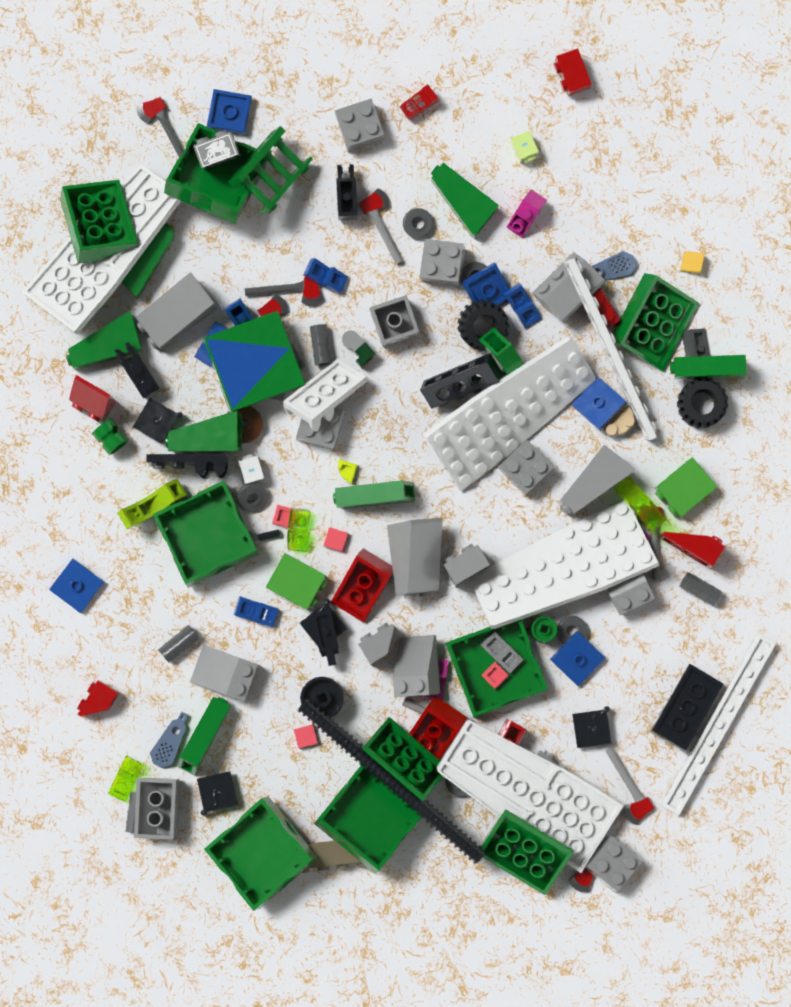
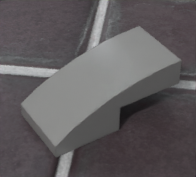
(501, 652)

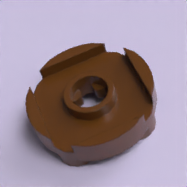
(255, 425)

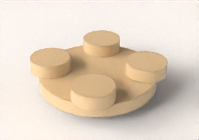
(620, 422)

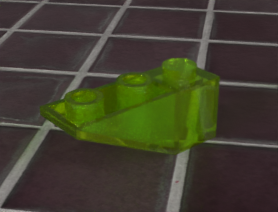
(640, 504)

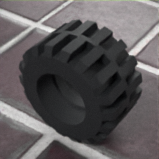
(476, 310)
(716, 393)

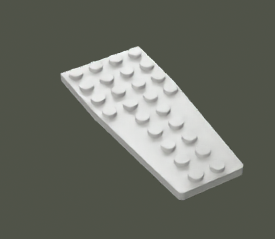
(78, 291)
(509, 412)
(565, 566)
(531, 787)

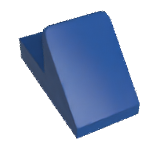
(238, 312)

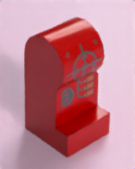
(419, 102)

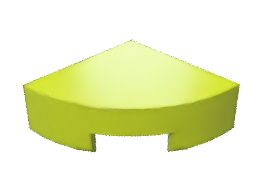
(347, 470)

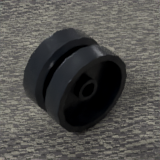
(327, 687)

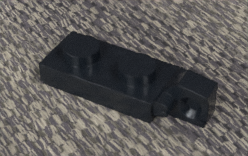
(326, 635)

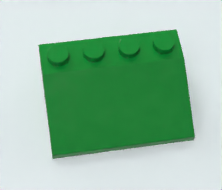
(97, 220)
(654, 321)
(404, 758)
(525, 852)

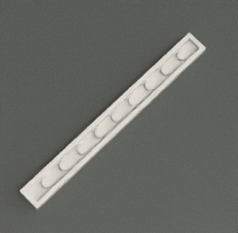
(607, 341)
(718, 724)

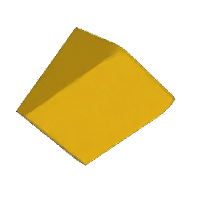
(692, 262)

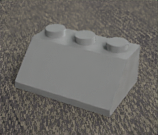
(558, 292)
(156, 808)

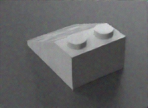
(631, 593)
(416, 667)
(224, 673)

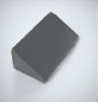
(695, 343)

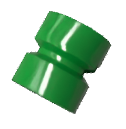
(110, 437)
(543, 629)

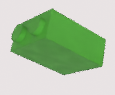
(685, 488)
(297, 582)

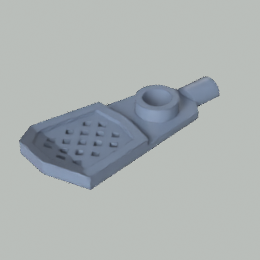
(606, 269)
(171, 740)

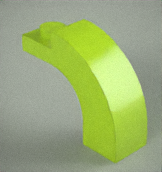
(144, 509)

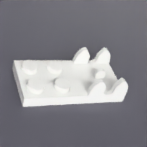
(324, 393)

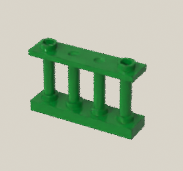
(252, 164)

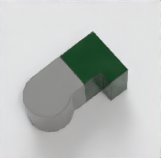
(353, 341)

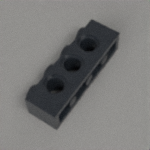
(484, 366)

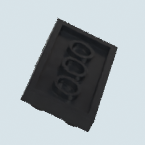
(202, 462)
(686, 707)

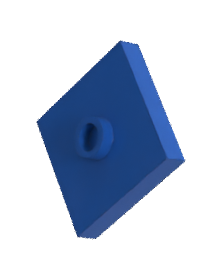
(229, 111)
(486, 285)
(599, 403)
(76, 585)
(577, 658)

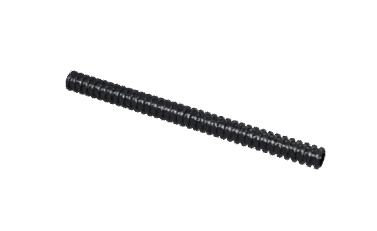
(421, 807)

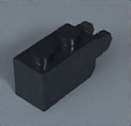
(346, 195)
(138, 372)

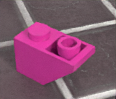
(526, 213)

